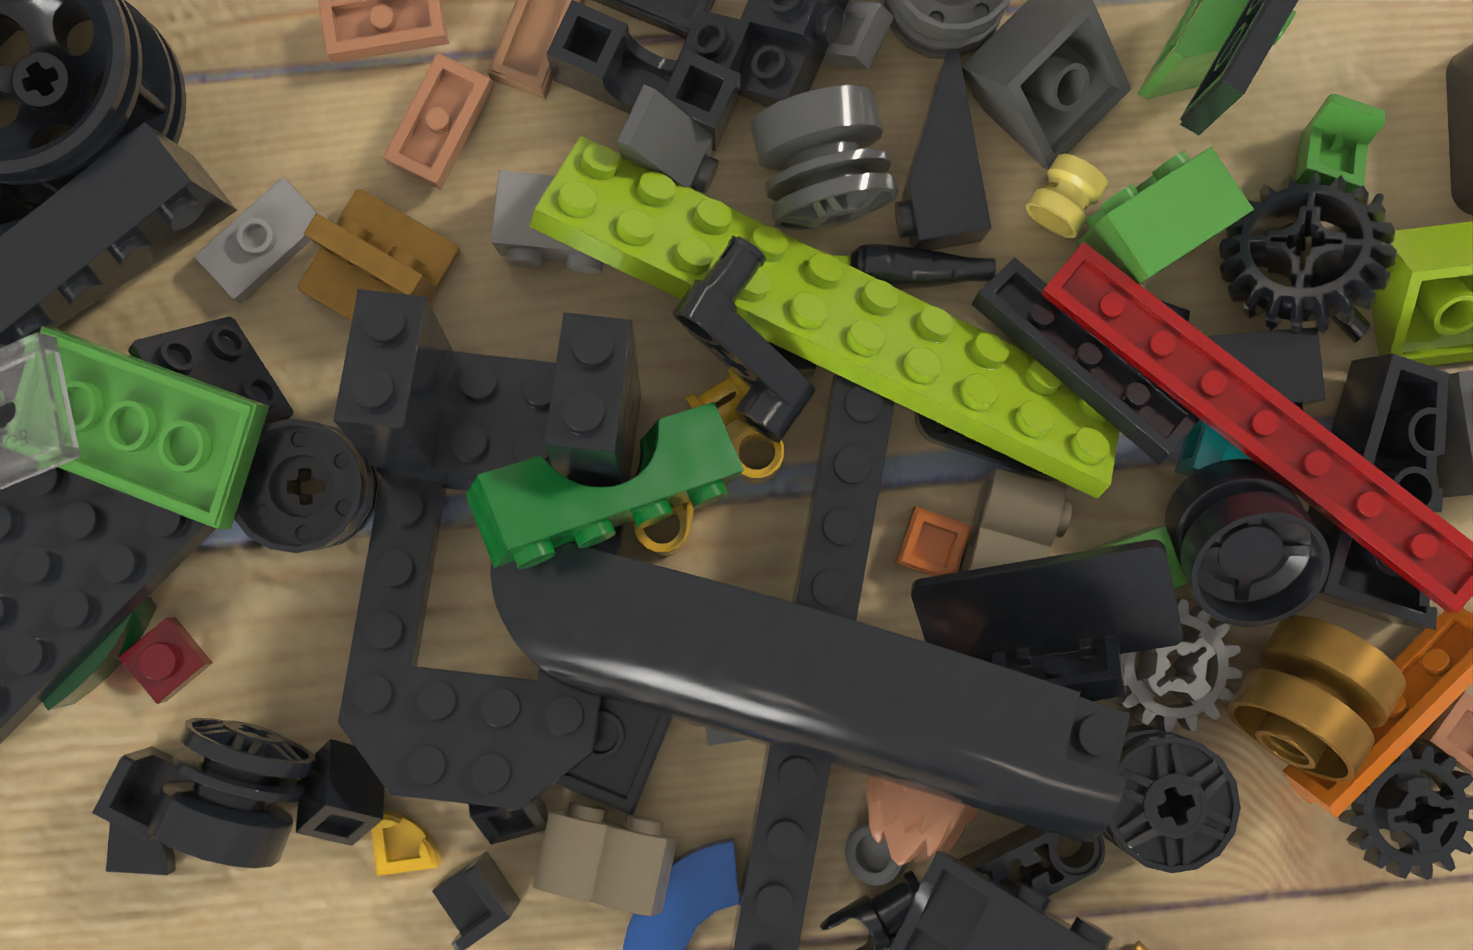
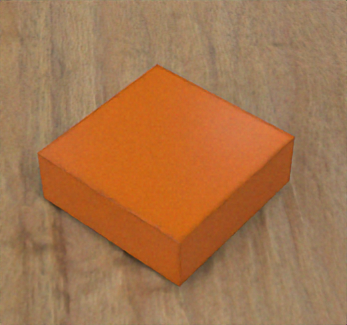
(932, 543)

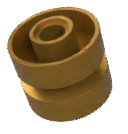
(1317, 697)

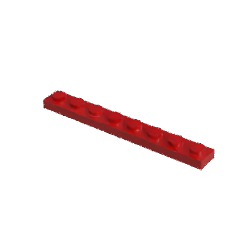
(1266, 427)

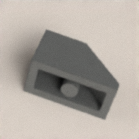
(668, 142)

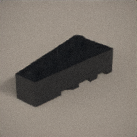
(103, 231)
(1397, 421)

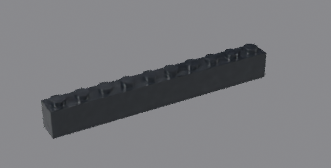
(831, 581)

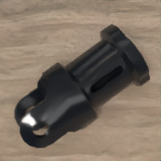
(881, 914)

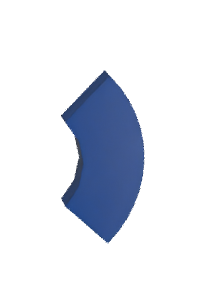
(697, 887)

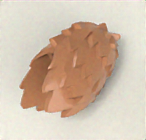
(914, 820)

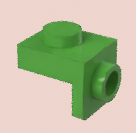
(1338, 141)

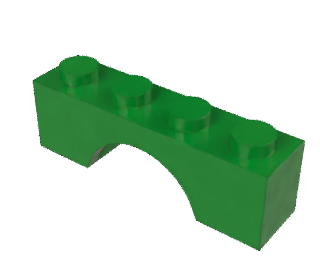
(533, 508)

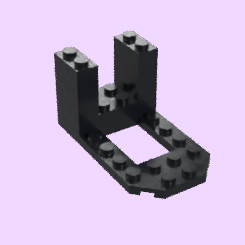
(431, 426)

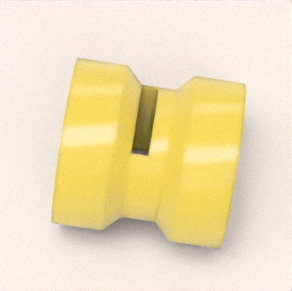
(1069, 192)

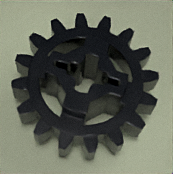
(1428, 829)

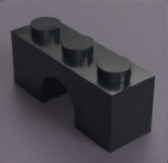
(606, 63)

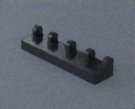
(1083, 362)

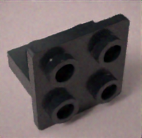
(219, 356)

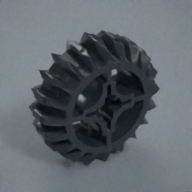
(1258, 243)

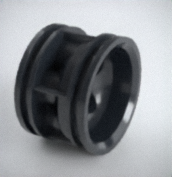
(97, 96)

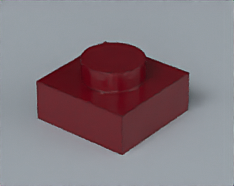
(165, 660)

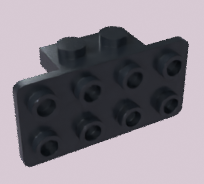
(1057, 614)

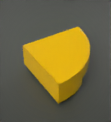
(402, 845)

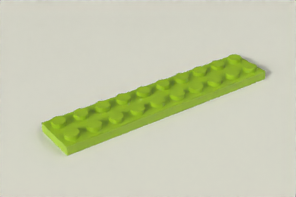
(831, 315)

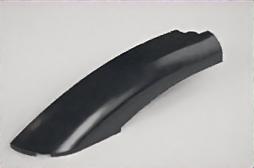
(819, 687)

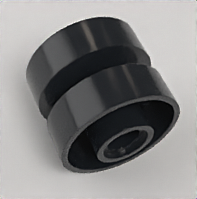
(1246, 544)

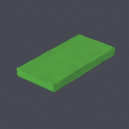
(158, 431)

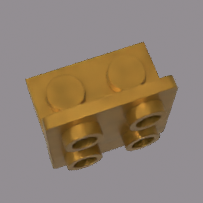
(373, 251)

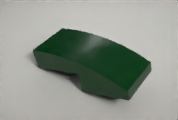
(103, 659)

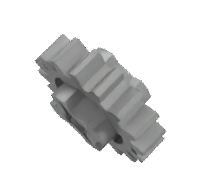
(1189, 683)

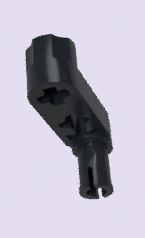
(709, 314)

